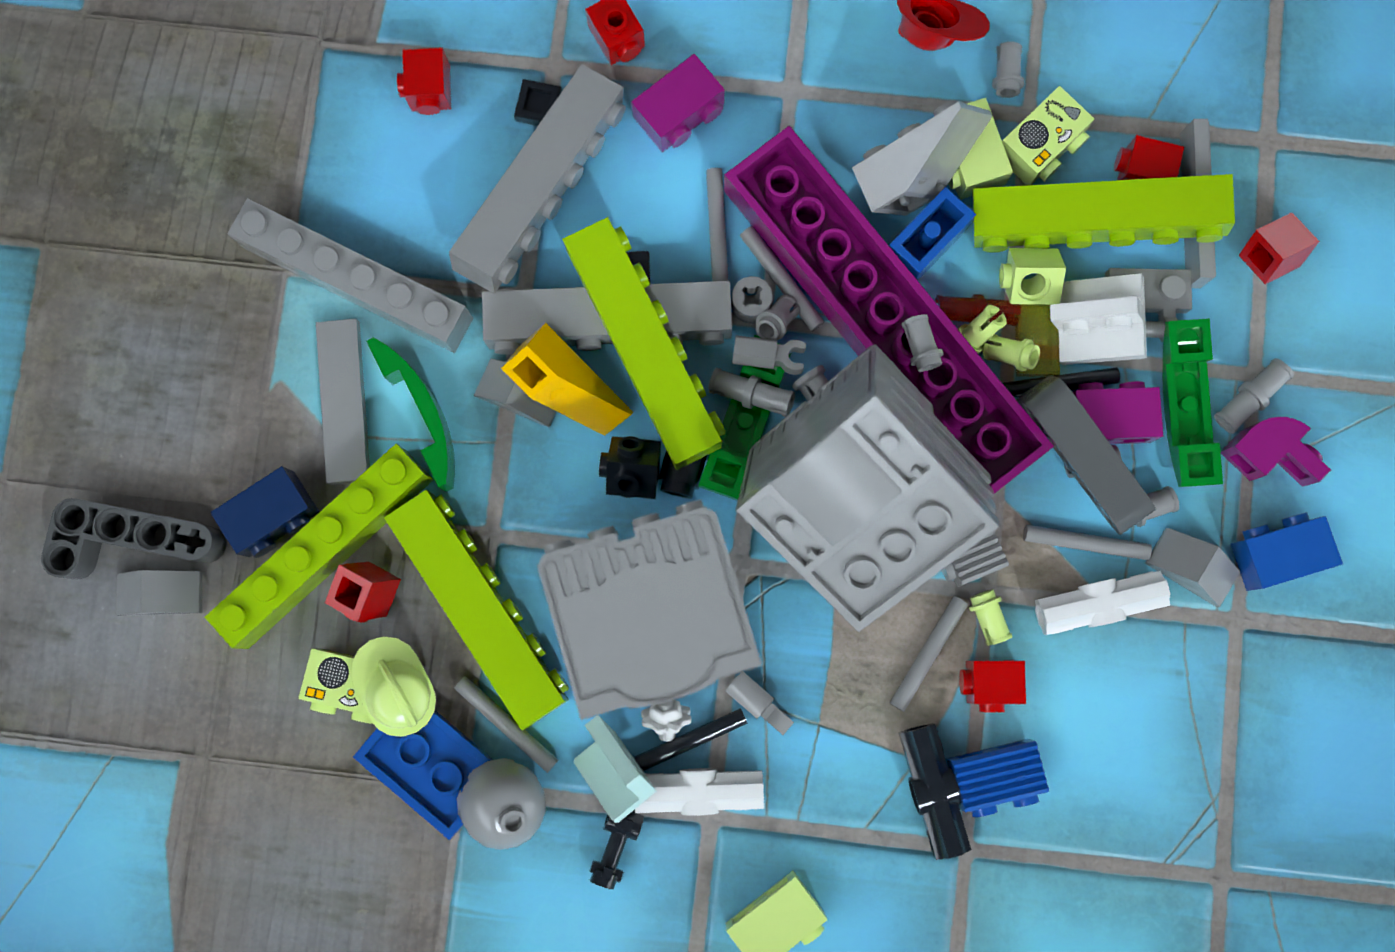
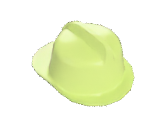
(393, 686)

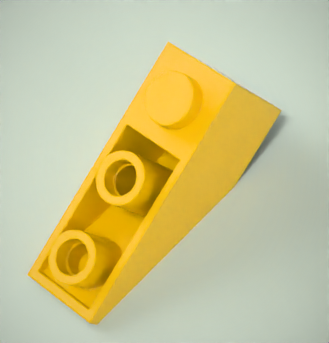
(564, 382)

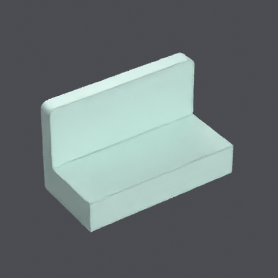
(612, 772)

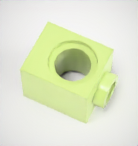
(1041, 289)

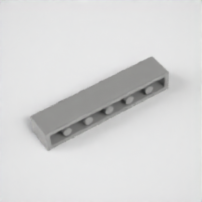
(537, 180)
(351, 275)
(693, 311)

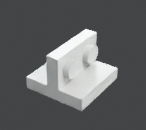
(1101, 319)

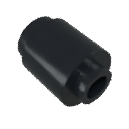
(681, 481)

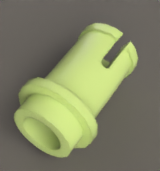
(981, 329)
(1013, 352)
(990, 617)

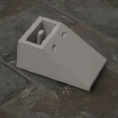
(921, 160)

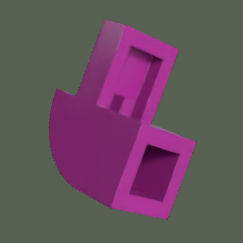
(1276, 442)

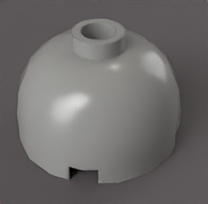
(501, 804)

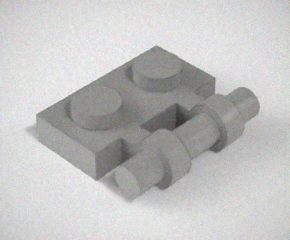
(1165, 293)

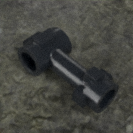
(606, 872)

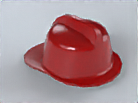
(939, 23)

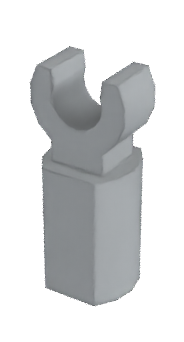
(767, 353)
(758, 702)

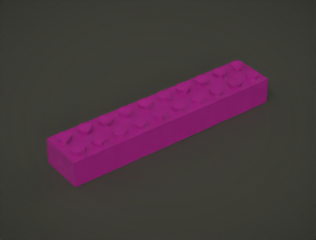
(871, 293)

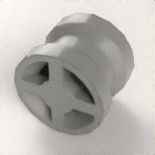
(747, 307)

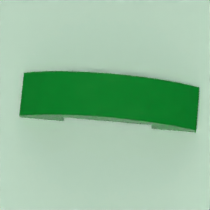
(1187, 403)
(743, 429)
(441, 453)

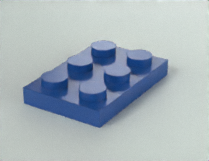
(425, 769)

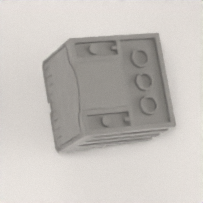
(866, 490)
(647, 611)

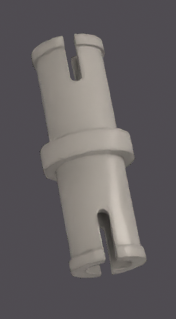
(751, 392)
(1254, 395)

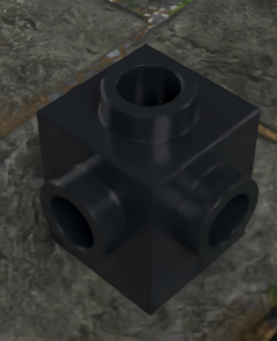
(631, 467)

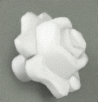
(666, 718)

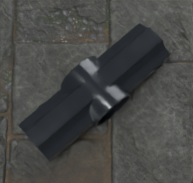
(935, 791)

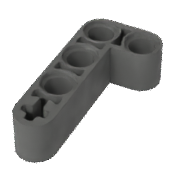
(1087, 453)
(138, 535)

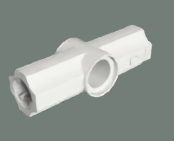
(1102, 602)
(704, 792)

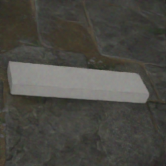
(1197, 162)
(342, 400)

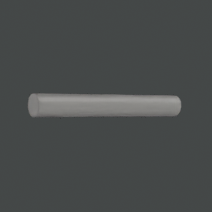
(717, 224)
(781, 277)
(1087, 542)
(928, 653)
(506, 724)

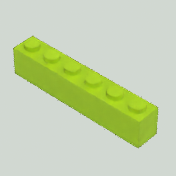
(1104, 212)
(643, 343)
(318, 549)
(476, 608)

